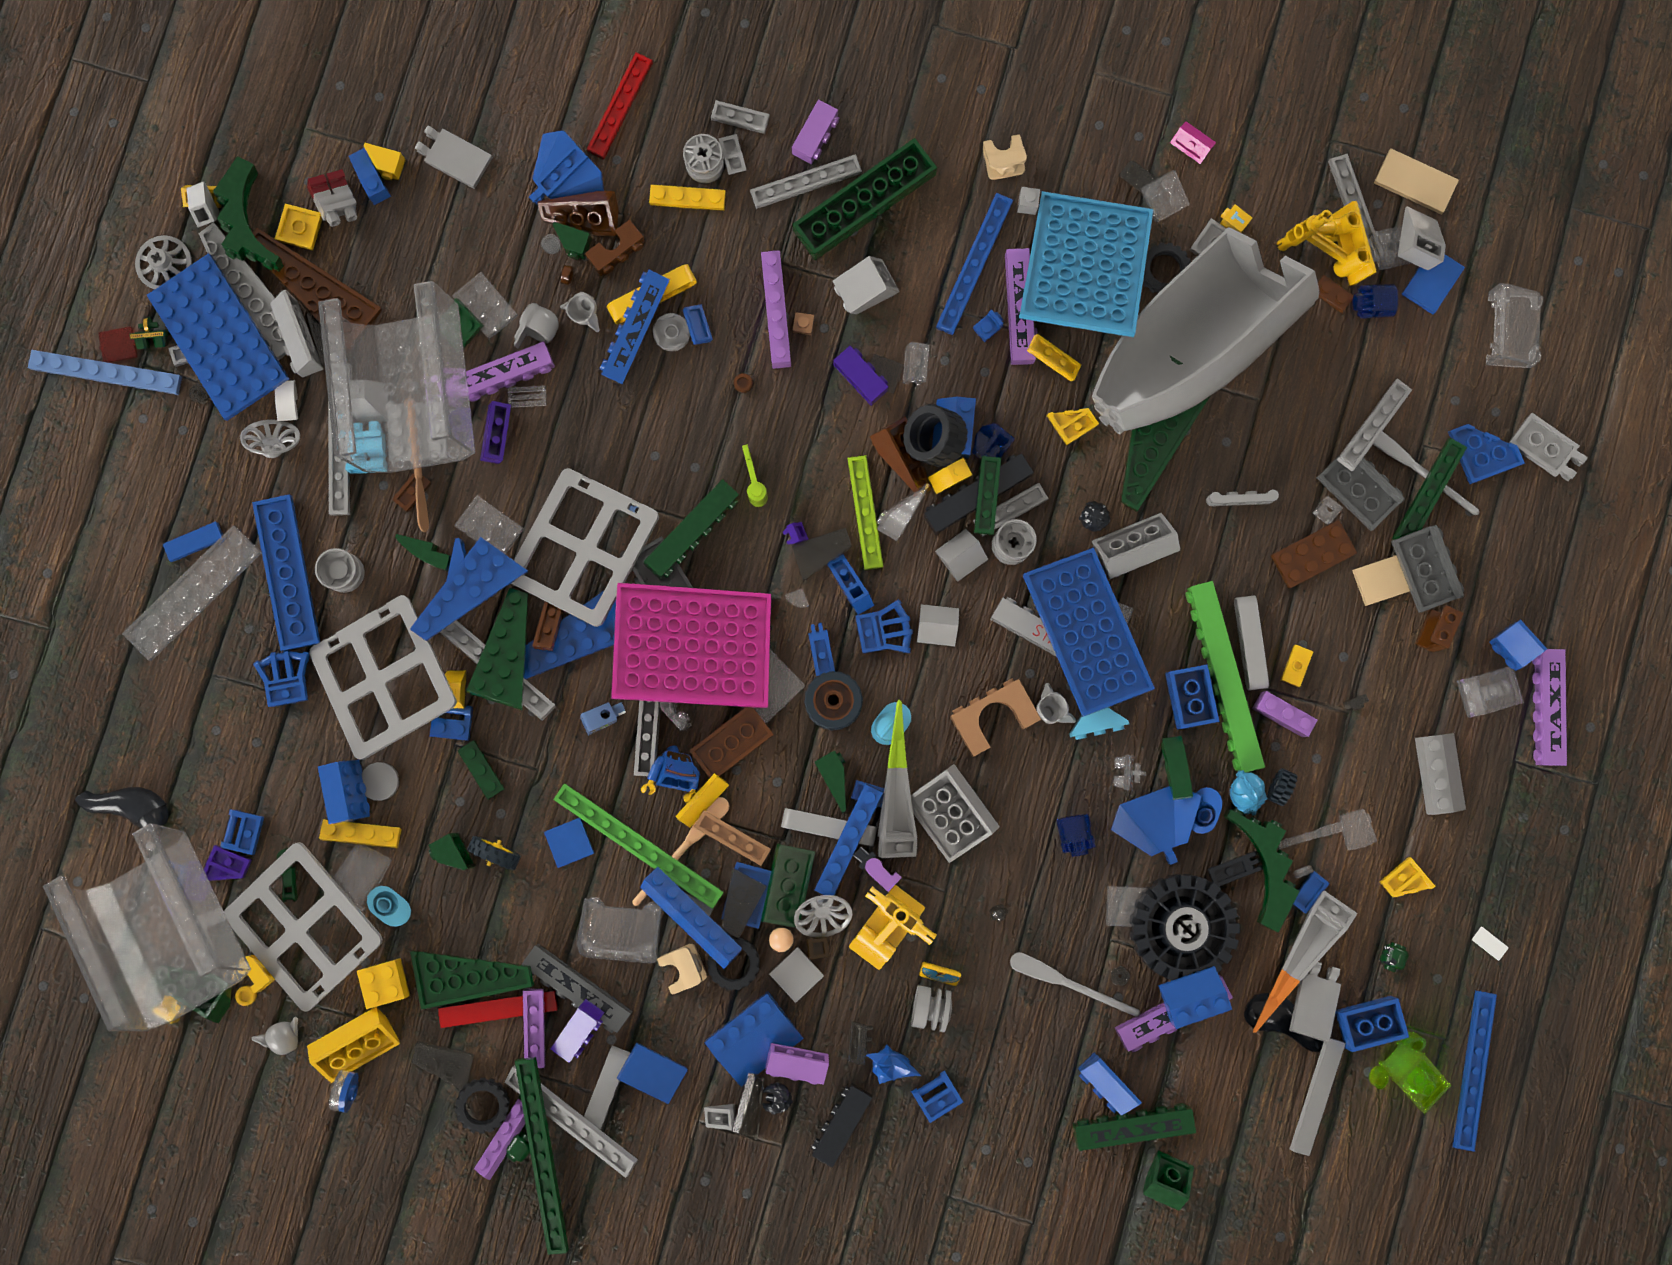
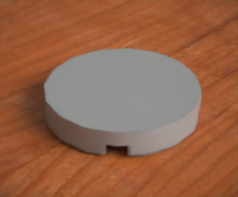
(671, 332)
(380, 781)

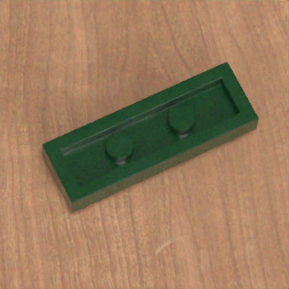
(481, 769)

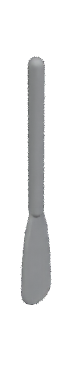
(1394, 450)
(1034, 968)

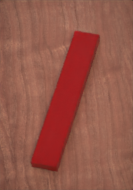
(619, 105)
(490, 1010)

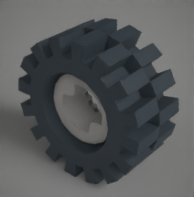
(1282, 787)

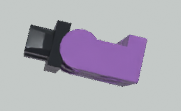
(876, 870)

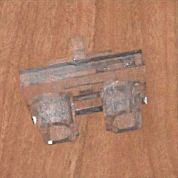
(1127, 764)

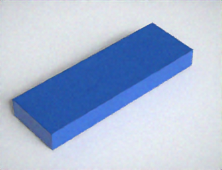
(192, 541)

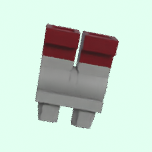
(332, 197)

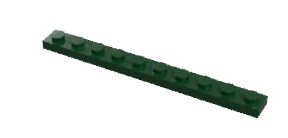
(541, 1155)

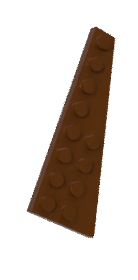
(313, 284)

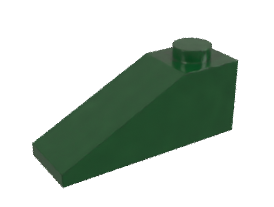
(833, 774)

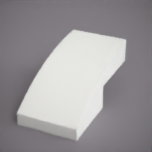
(286, 401)

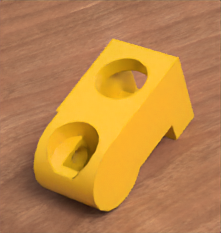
(258, 974)

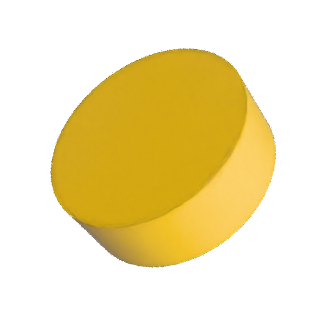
(245, 996)

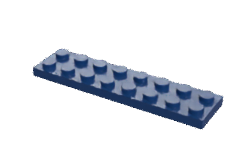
(286, 572)

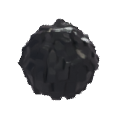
(1095, 516)
(779, 1099)

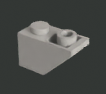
(201, 204)

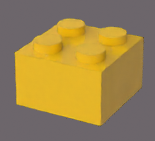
(383, 983)

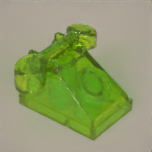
(1412, 1073)

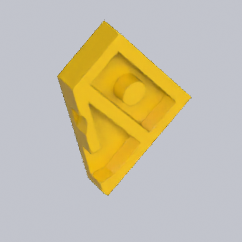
(1072, 423)
(1406, 879)

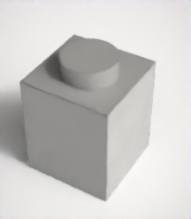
(1028, 200)

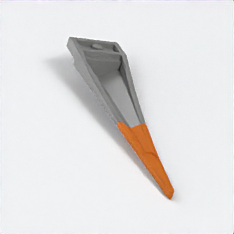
(1321, 929)

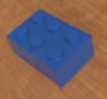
(1192, 697)
(344, 791)
(1372, 1023)

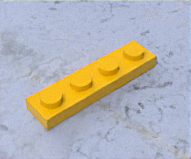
(687, 197)
(360, 834)

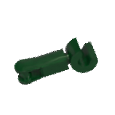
(288, 880)

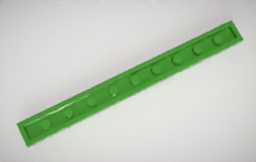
(638, 845)

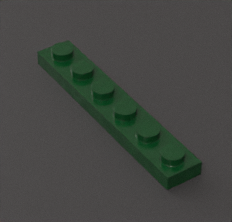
(1431, 488)

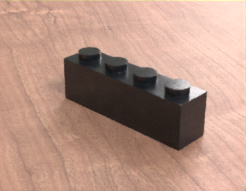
(841, 1125)

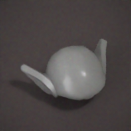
(582, 310)
(1054, 707)
(280, 1037)

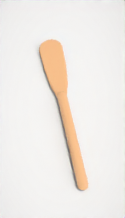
(717, 809)

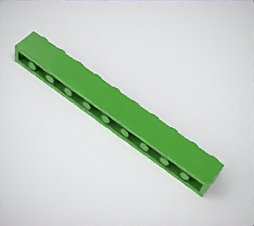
(1225, 677)

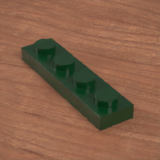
(987, 495)

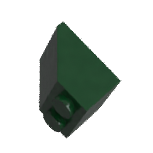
(451, 852)
(1169, 1181)

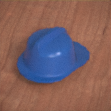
(1208, 810)

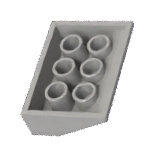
(952, 813)

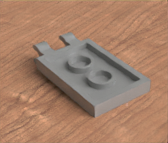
(455, 156)
(1547, 447)
(1316, 1004)

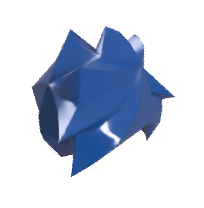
(891, 1065)

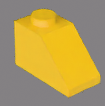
(386, 161)
(950, 476)
(457, 682)

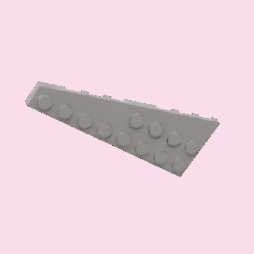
(247, 286)

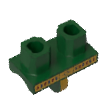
(141, 338)

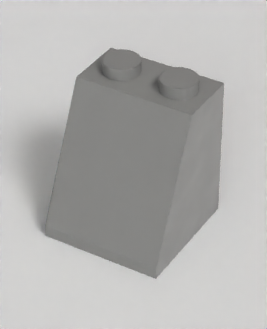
(865, 285)

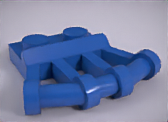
(872, 632)
(288, 689)

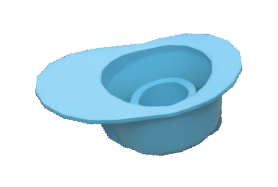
(883, 724)
(388, 906)

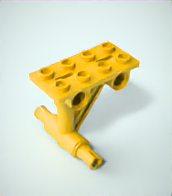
(1348, 230)
(888, 925)

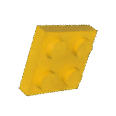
(298, 227)

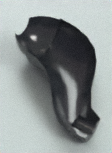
(133, 803)
(1278, 1021)

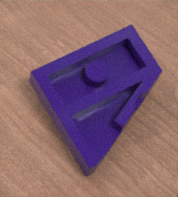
(226, 865)

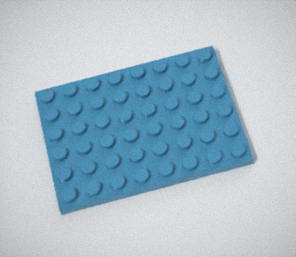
(1087, 264)

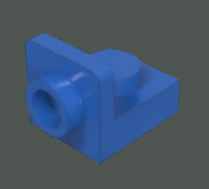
(988, 325)

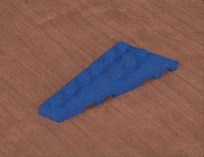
(474, 581)

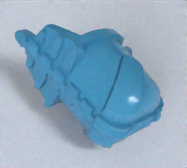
(1248, 792)

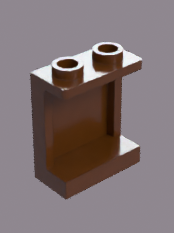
(1439, 629)

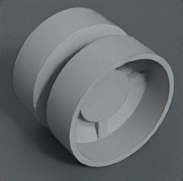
(339, 570)

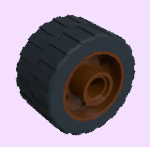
(836, 685)

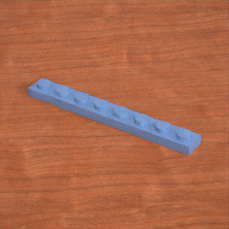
(105, 372)

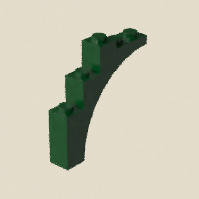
(233, 194)
(1278, 895)

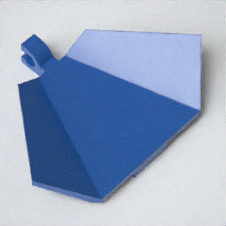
(563, 169)
(1157, 822)

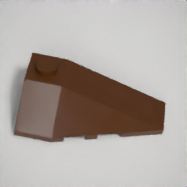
(585, 211)
(890, 446)

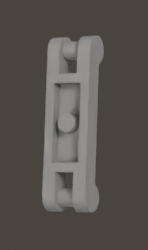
(1248, 498)

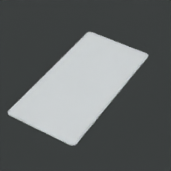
(1490, 943)

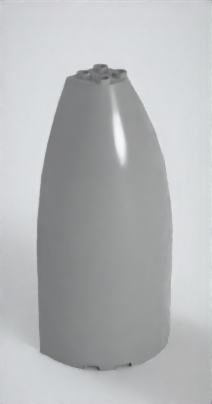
(1210, 319)

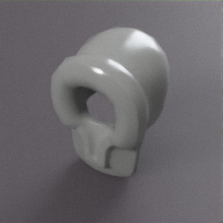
(537, 323)

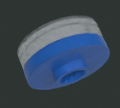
(343, 1091)

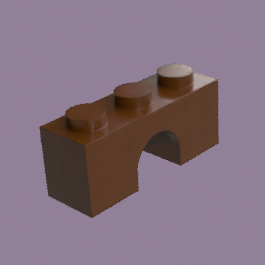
(605, 260)

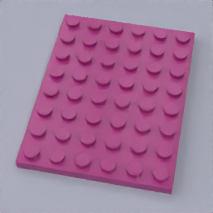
(691, 645)

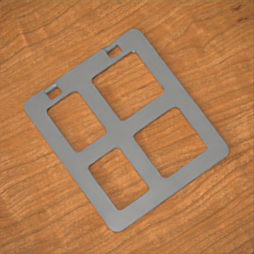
(586, 549)
(377, 679)
(298, 929)

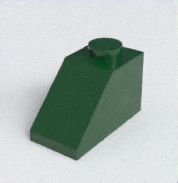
(573, 240)

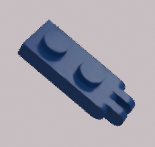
(821, 650)

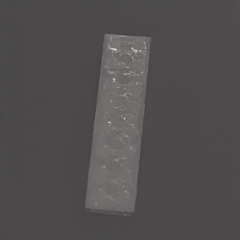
(191, 593)

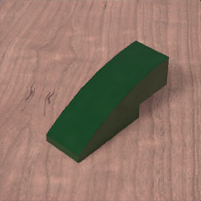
(425, 551)
(1177, 767)

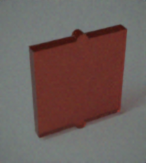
(117, 344)

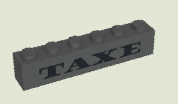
(576, 987)

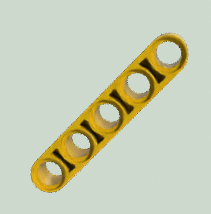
(680, 280)

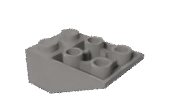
(1421, 240)

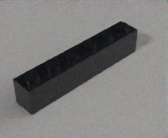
(965, 501)

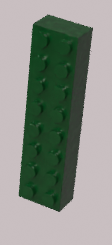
(864, 199)

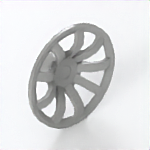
(160, 259)
(271, 445)
(822, 910)

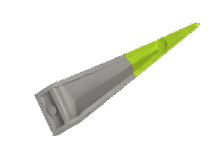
(897, 824)

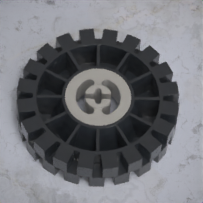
(1160, 908)

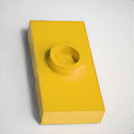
(1296, 665)

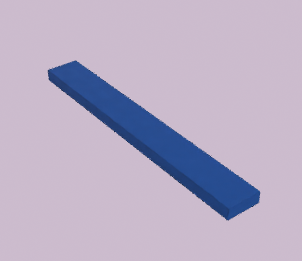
(974, 264)
(1474, 1070)

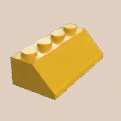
(352, 1044)

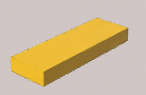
(1054, 357)
(702, 800)

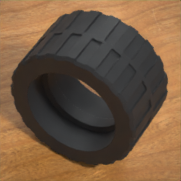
(918, 431)

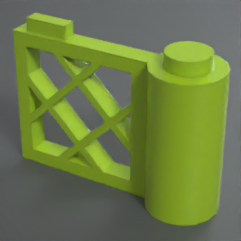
(756, 491)

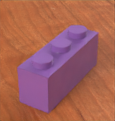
(815, 132)
(1284, 714)
(797, 1064)

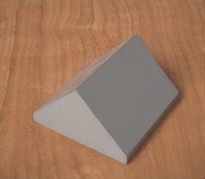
(962, 554)
(938, 625)

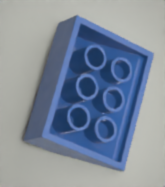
(746, 1039)

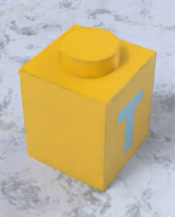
(1235, 218)

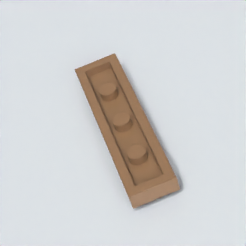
(732, 838)

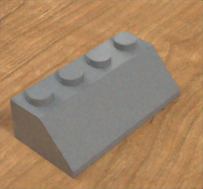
(295, 334)
(1136, 545)
(1440, 774)

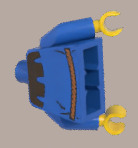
(673, 771)

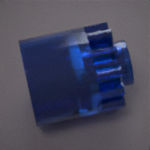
(1376, 301)
(1076, 834)

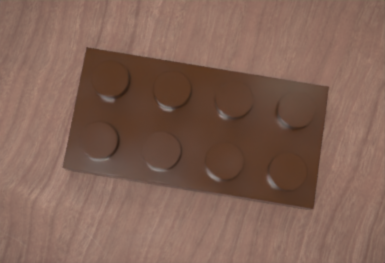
(1313, 554)
(731, 742)

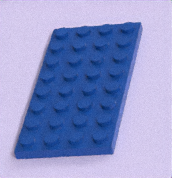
(218, 337)
(1088, 632)

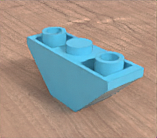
(1097, 723)

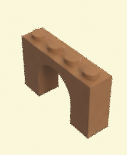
(1011, 695)

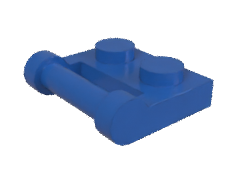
(453, 728)
(247, 834)
(940, 1102)

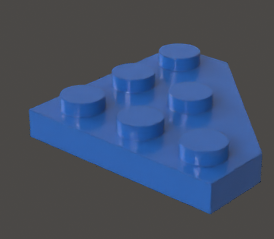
(1485, 453)

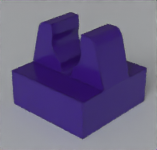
(796, 533)

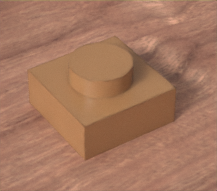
(803, 323)

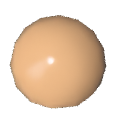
(781, 939)

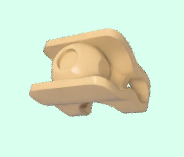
(1004, 162)
(689, 966)

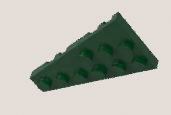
(502, 662)
(454, 979)

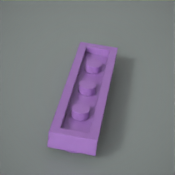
(534, 1025)
(497, 1148)

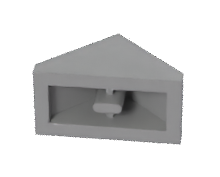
(720, 1116)

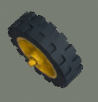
(493, 852)

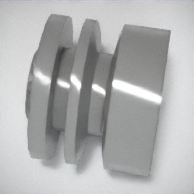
(702, 168)
(1023, 537)
(931, 1008)

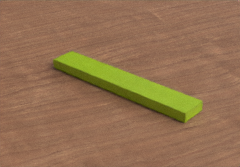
(865, 512)

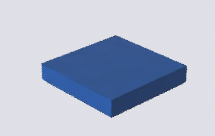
(569, 842)

